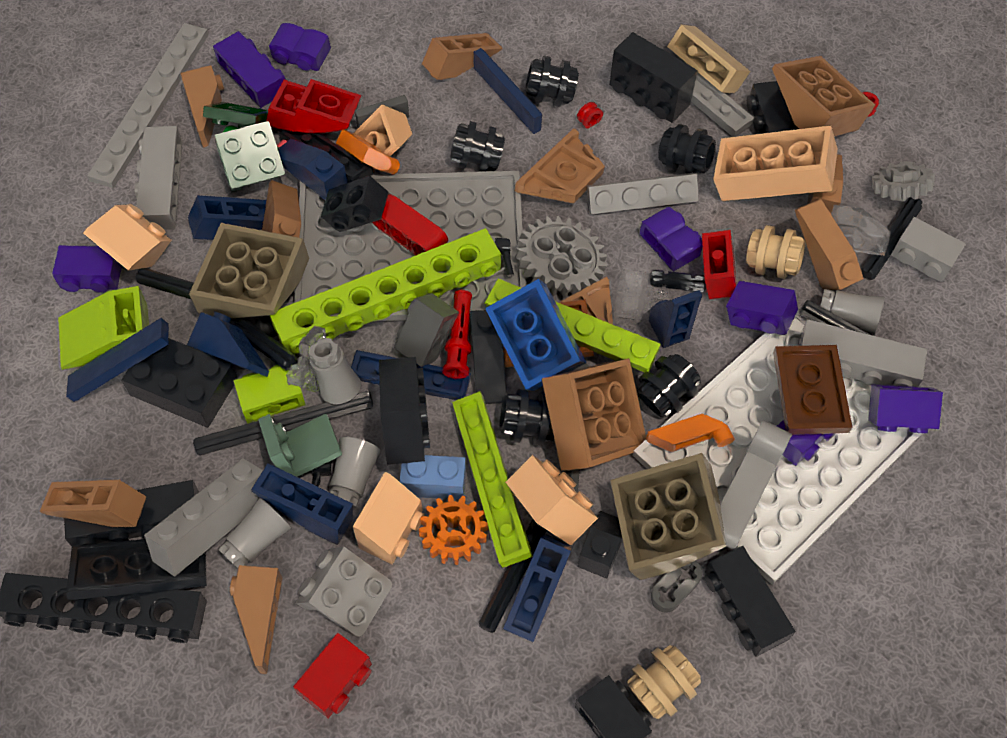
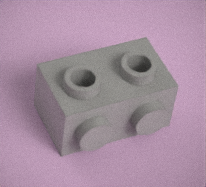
(928, 249)

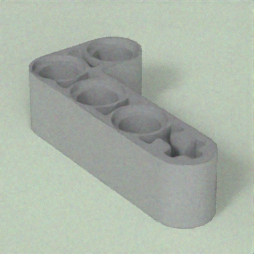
(751, 480)

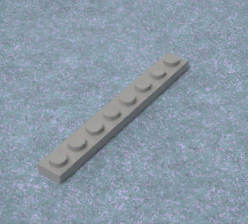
(147, 106)

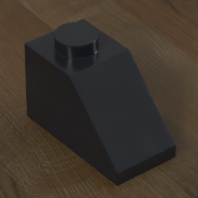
(601, 545)

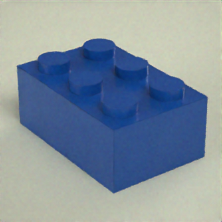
(535, 334)

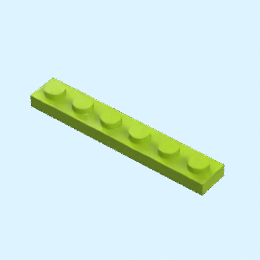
(595, 333)
(490, 478)

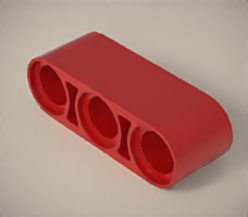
(409, 227)

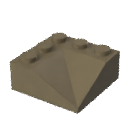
(248, 272)
(669, 515)

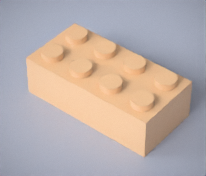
(776, 164)

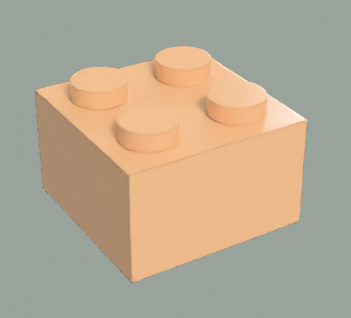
(552, 499)

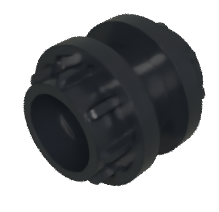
(551, 81)
(477, 147)
(687, 150)
(668, 385)
(526, 417)

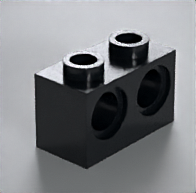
(354, 204)

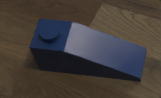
(312, 166)
(211, 211)
(675, 318)
(225, 341)
(305, 503)
(538, 587)

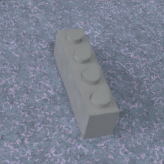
(159, 175)
(868, 356)
(204, 518)

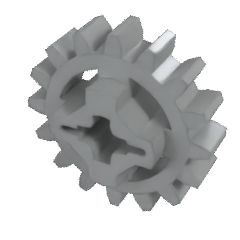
(903, 181)

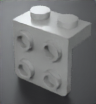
(345, 590)

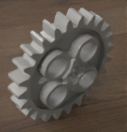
(560, 255)

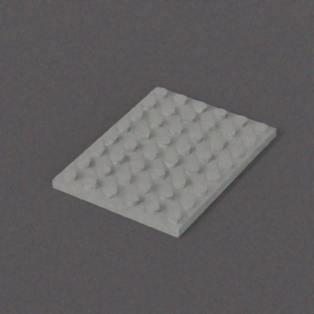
(453, 201)

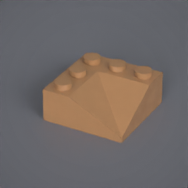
(821, 96)
(594, 414)

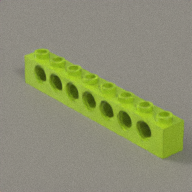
(395, 278)

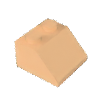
(129, 237)
(388, 520)

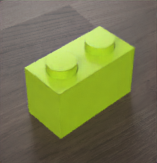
(268, 394)

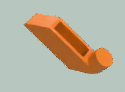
(367, 152)
(690, 432)

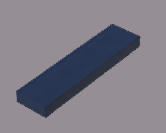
(507, 91)
(117, 359)
(436, 383)

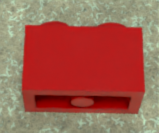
(719, 264)
(334, 676)

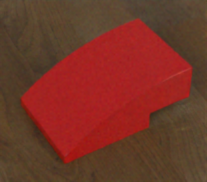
(312, 108)

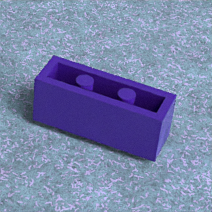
(249, 68)

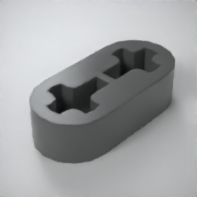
(682, 590)

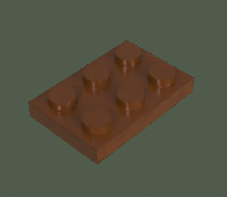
(812, 389)

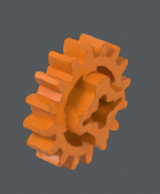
(452, 515)

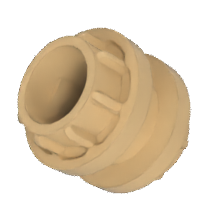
(775, 252)
(664, 681)

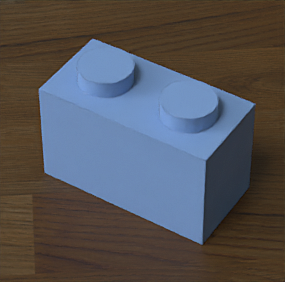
(435, 477)

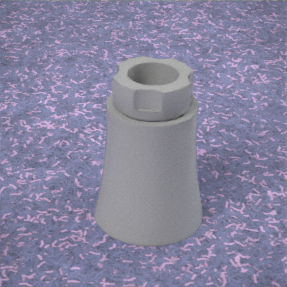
(856, 309)
(334, 374)
(353, 468)
(254, 534)

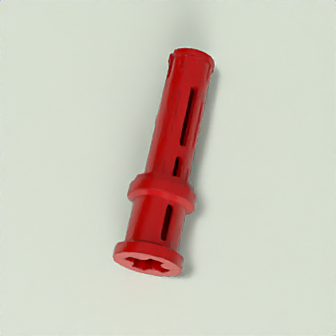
(458, 345)

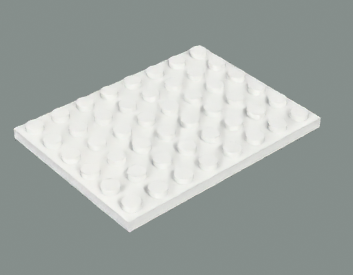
(798, 499)

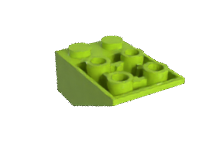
(100, 325)

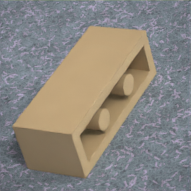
(708, 58)

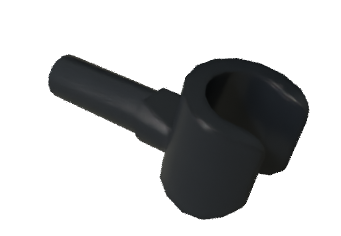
(504, 246)
(324, 469)

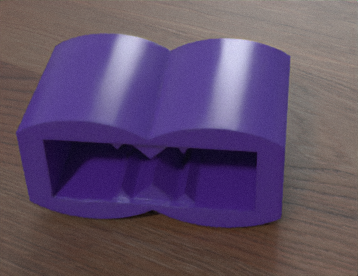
(300, 46)
(671, 238)

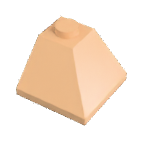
(385, 130)

